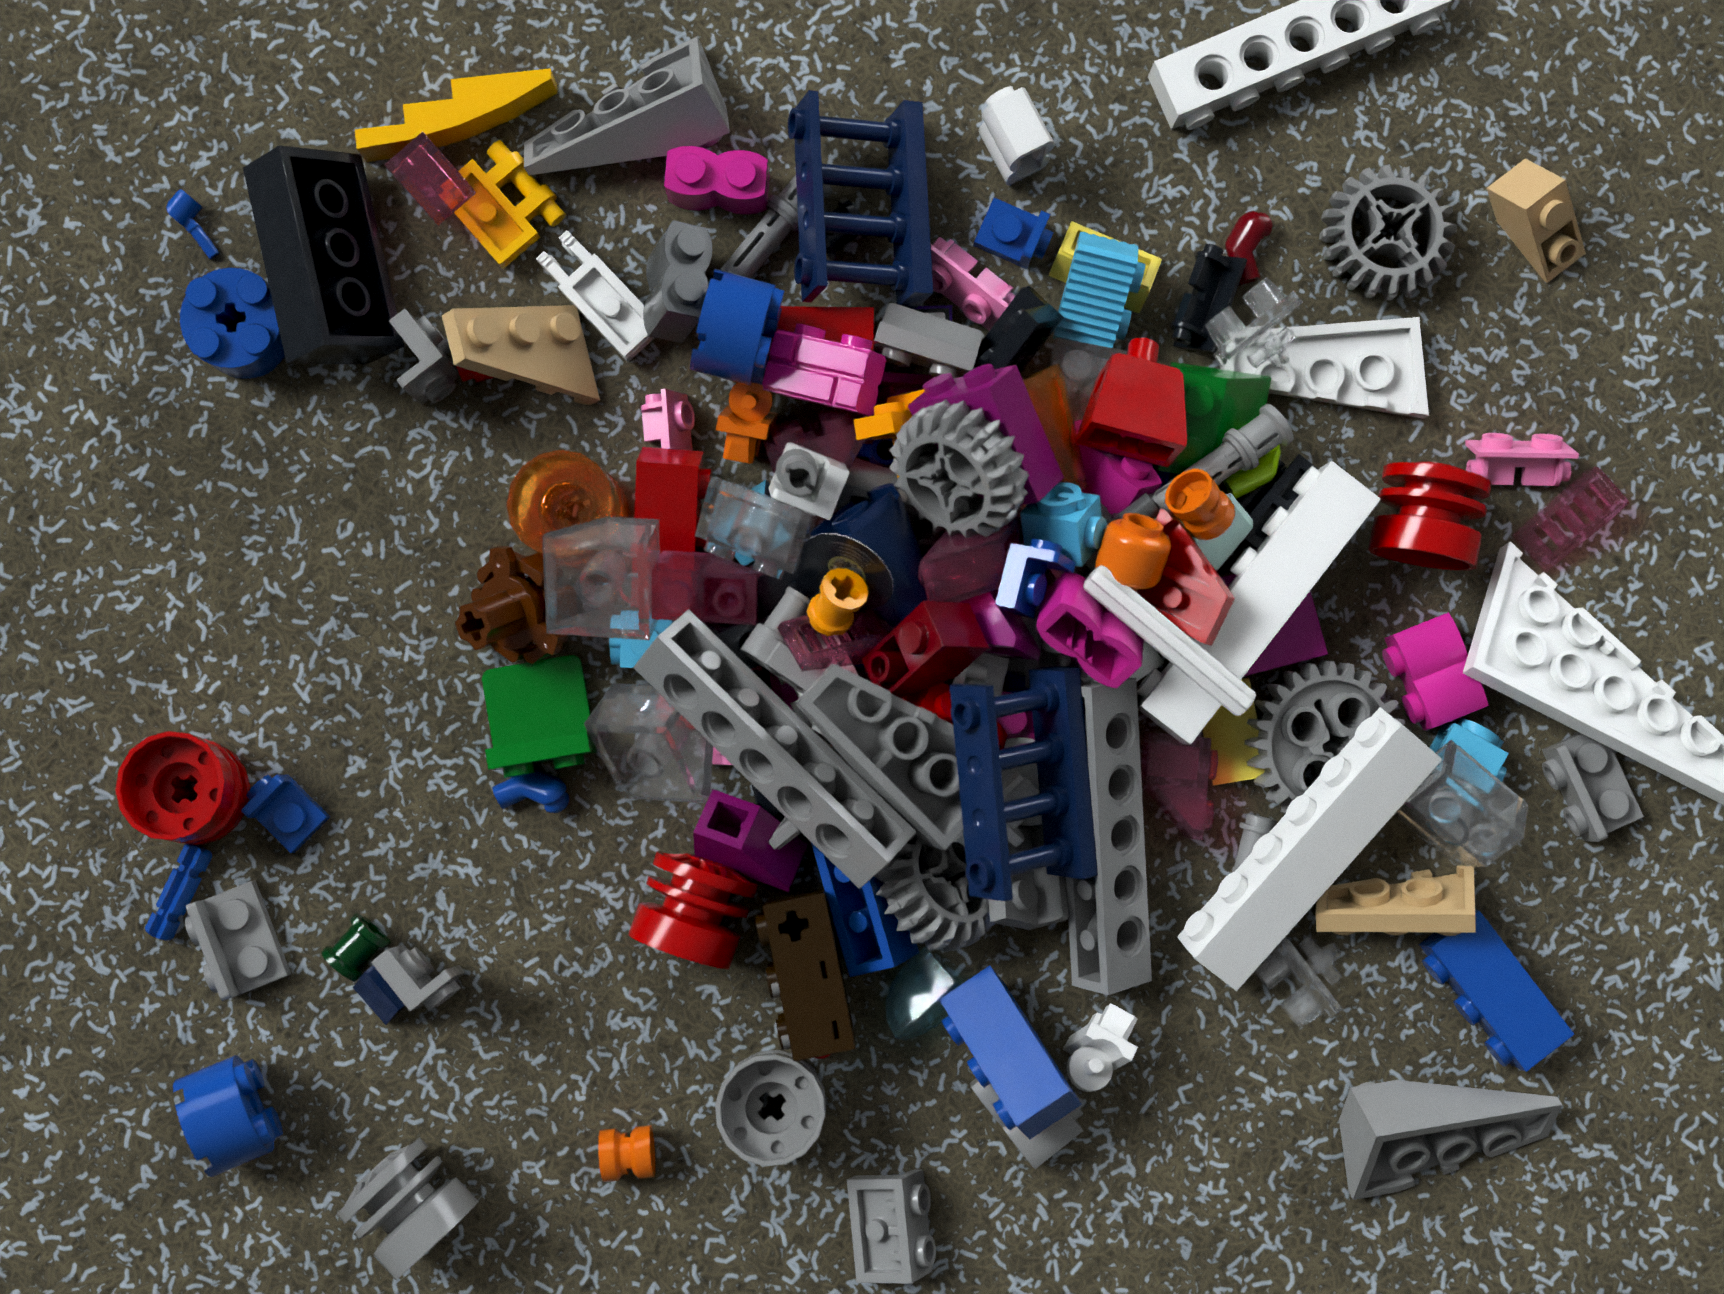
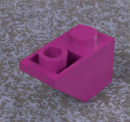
(738, 837)

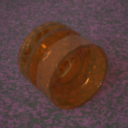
(553, 483)

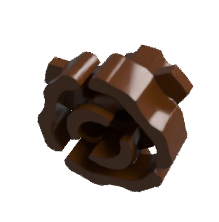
(510, 608)

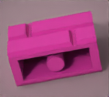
(824, 370)

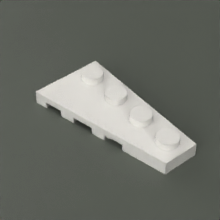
(1351, 365)

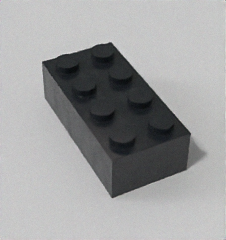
(322, 256)

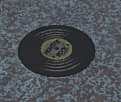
(835, 551)

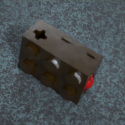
(806, 977)

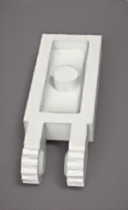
(600, 298)

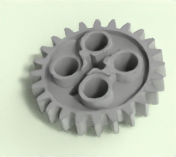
(1287, 756)

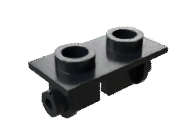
(1214, 288)

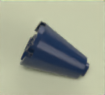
(888, 533)

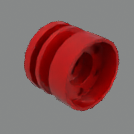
(1430, 506)
(155, 796)
(693, 910)

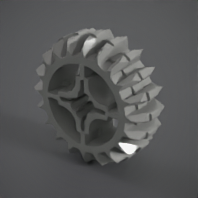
(1398, 248)
(969, 461)
(932, 898)

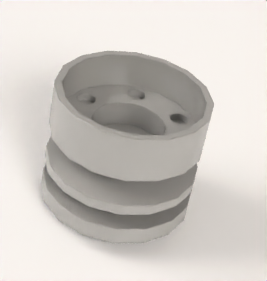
(771, 1138)
(407, 1207)

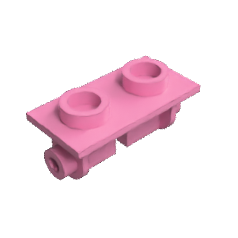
(980, 298)
(668, 419)
(1540, 459)

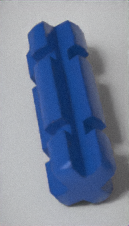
(178, 892)

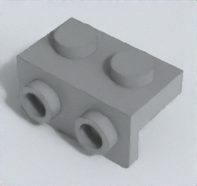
(926, 340)
(434, 373)

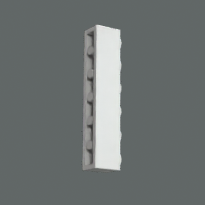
(1266, 592)
(1308, 848)

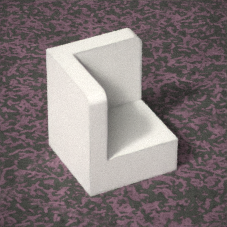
(824, 495)

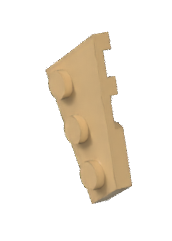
(525, 344)
(1418, 905)

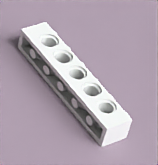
(1267, 37)

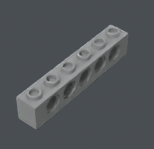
(774, 749)
(1111, 909)

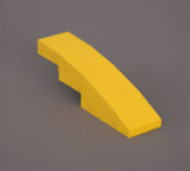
(476, 107)

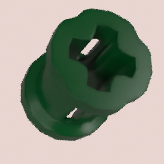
(355, 947)

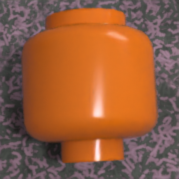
(1134, 550)

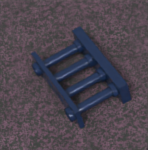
(902, 180)
(1062, 781)

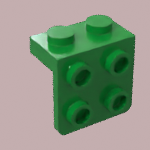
(537, 715)

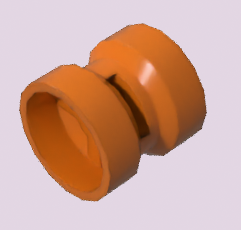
(1200, 504)
(622, 1153)

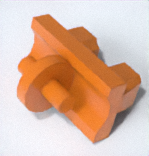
(746, 421)

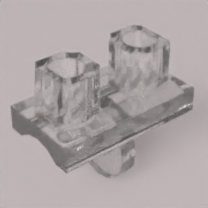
(1234, 337)
(1312, 997)

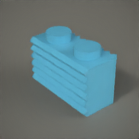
(1098, 290)

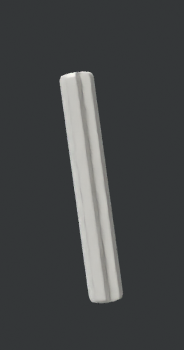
(1169, 641)

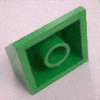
(1213, 406)

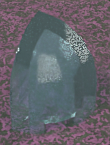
(915, 995)

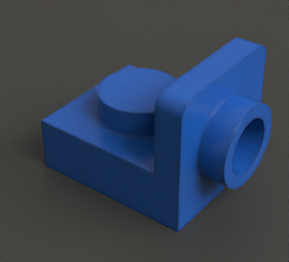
(1013, 233)
(1024, 576)
(284, 810)

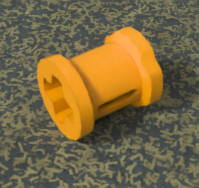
(840, 596)

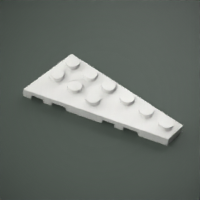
(1585, 678)

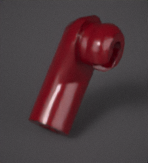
(1244, 239)

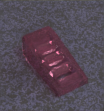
(1604, 492)
(865, 630)

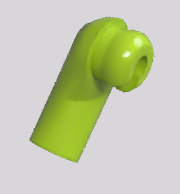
(1247, 481)

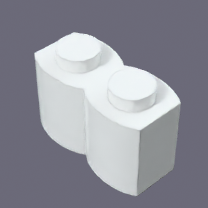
(1015, 134)

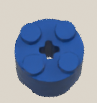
(215, 305)
(734, 328)
(225, 1114)

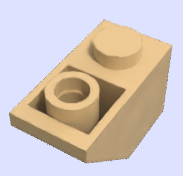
(1538, 217)

